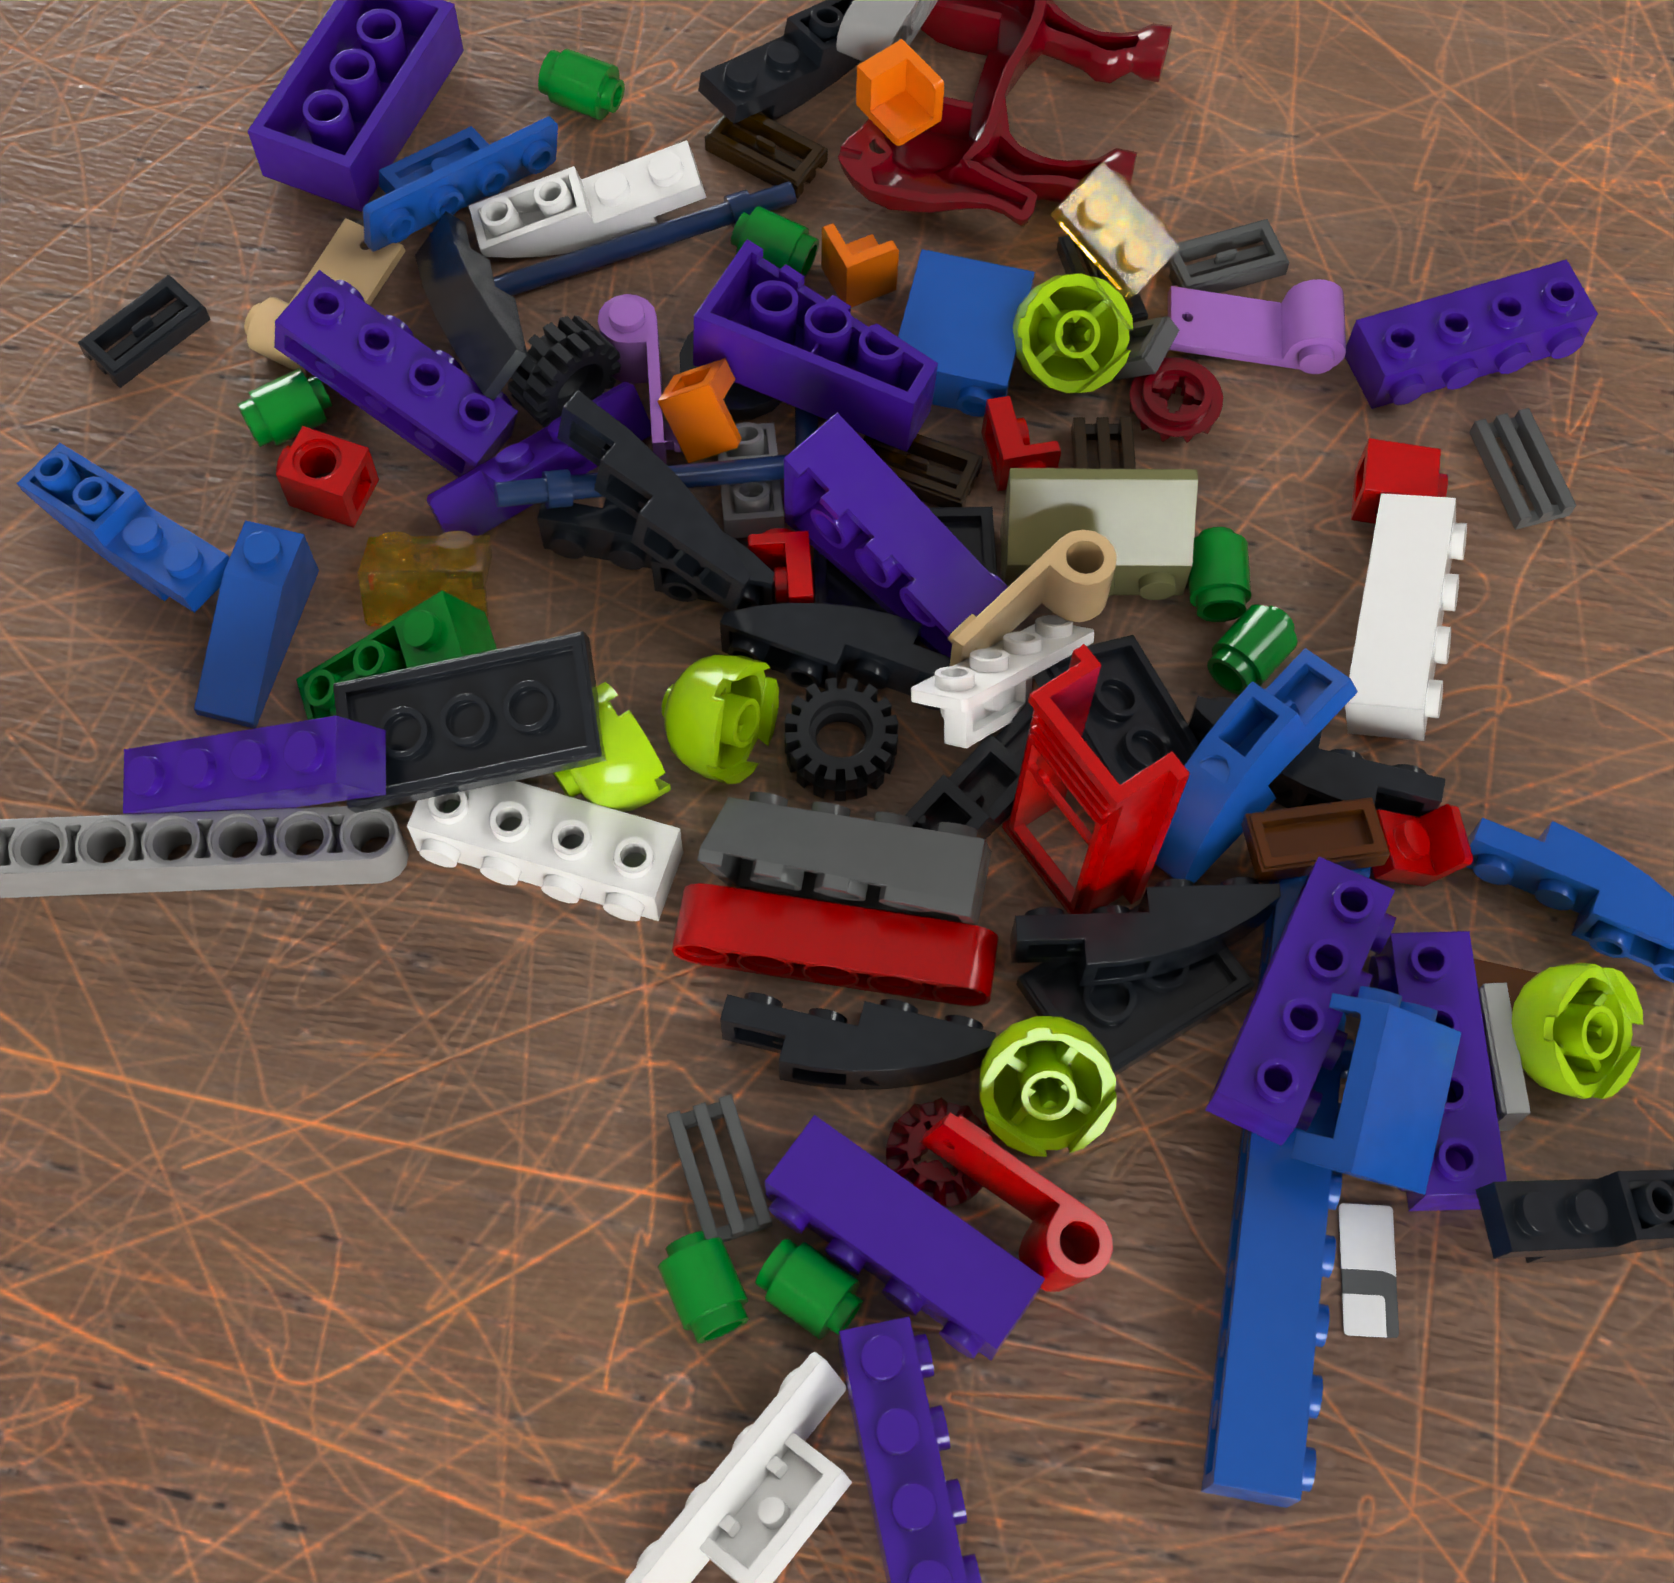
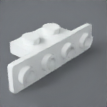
(997, 681)
(762, 1494)

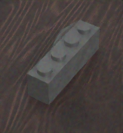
(848, 859)

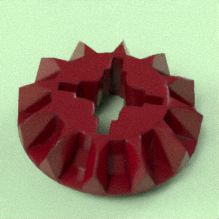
(1200, 401)
(905, 1150)

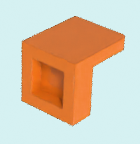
(899, 92)
(859, 268)
(698, 412)

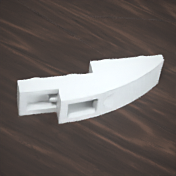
(575, 213)

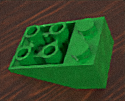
(426, 634)

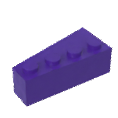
(812, 351)
(883, 534)

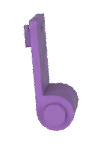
(633, 330)
(1295, 334)

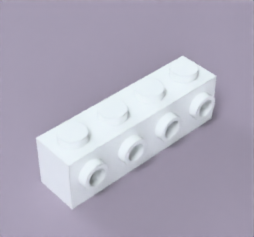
(1403, 616)
(552, 843)

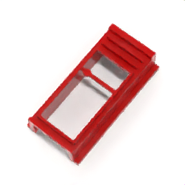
(1127, 817)

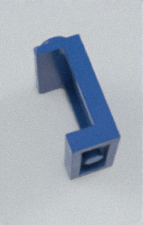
(964, 321)
(1390, 1093)

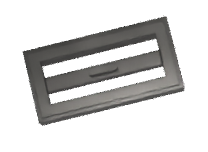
(1229, 267)
(1531, 465)
(702, 1116)

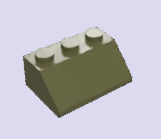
(1140, 512)

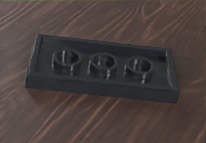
(480, 718)

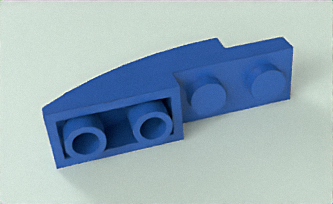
(125, 529)
(1244, 755)
(1616, 902)

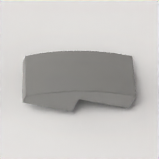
(753, 505)

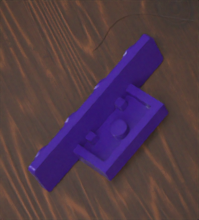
(469, 500)

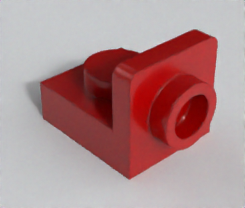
(1009, 442)
(790, 559)
(1423, 846)

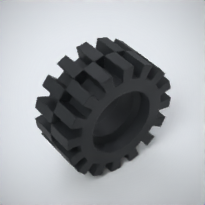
(560, 364)
(841, 706)

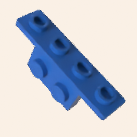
(452, 177)

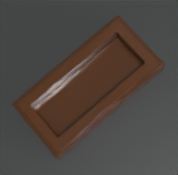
(1292, 839)

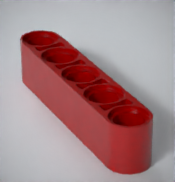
(836, 944)

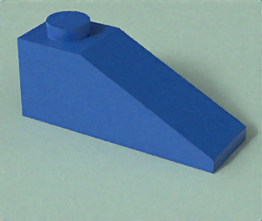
(254, 622)

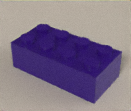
(355, 95)

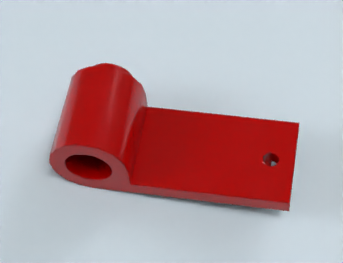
(1065, 1236)

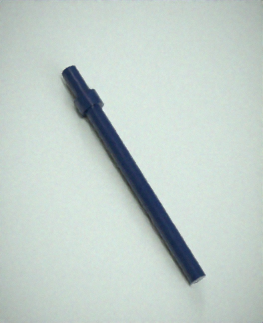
(645, 239)
(561, 488)

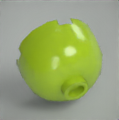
(1073, 333)
(719, 715)
(631, 769)
(1578, 1029)
(1047, 1086)

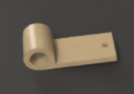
(341, 260)
(1067, 579)

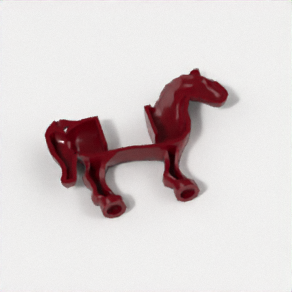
(970, 154)

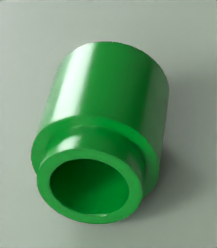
(581, 83)
(779, 237)
(284, 406)
(1220, 575)
(1252, 648)
(704, 1286)
(809, 1288)

